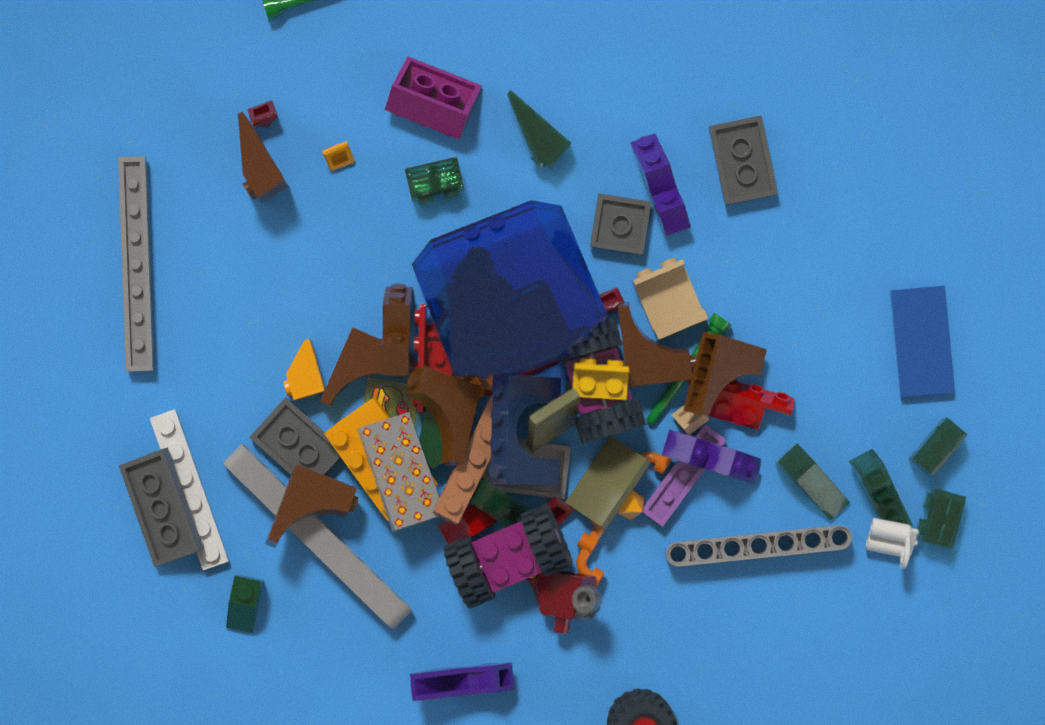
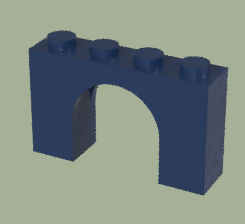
(508, 460)

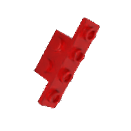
(429, 348)
(746, 404)

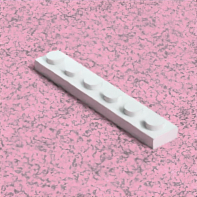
(171, 435)

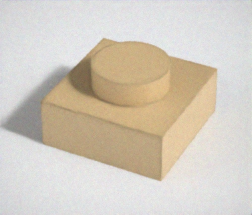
(688, 421)

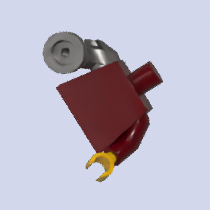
(566, 597)

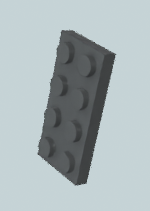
(161, 507)

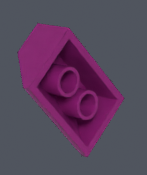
(432, 97)

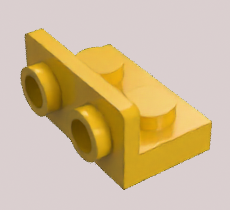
(600, 381)

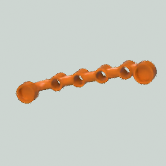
(588, 542)

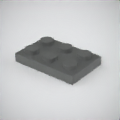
(743, 160)
(295, 439)

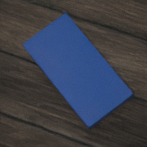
(922, 341)

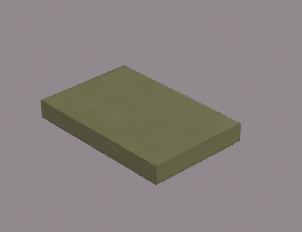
(553, 420)
(608, 482)

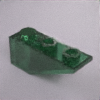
(879, 487)

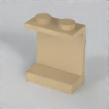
(668, 298)

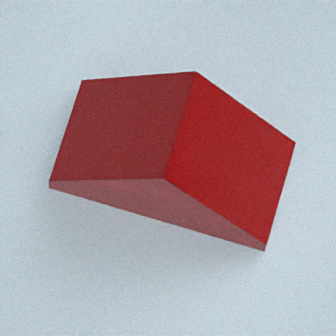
(470, 524)

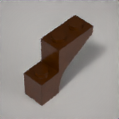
(396, 330)

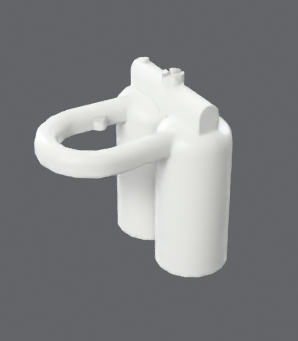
(892, 539)

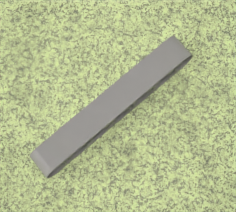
(771, 545)

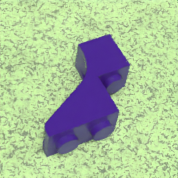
(661, 184)
(711, 456)
(461, 681)

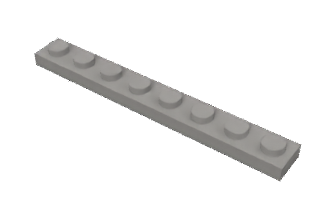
(136, 264)

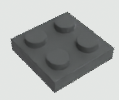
(620, 224)

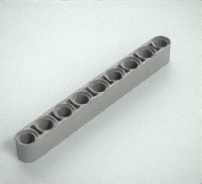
(320, 540)

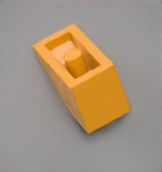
(304, 374)

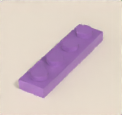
(677, 483)

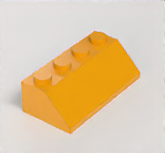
(348, 445)

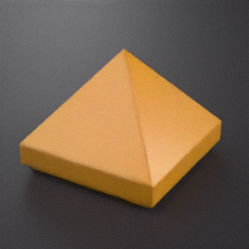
(338, 156)
(632, 506)

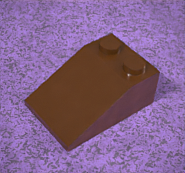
(258, 167)

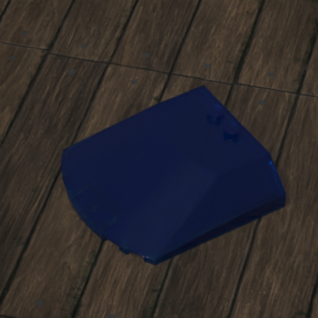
(509, 291)

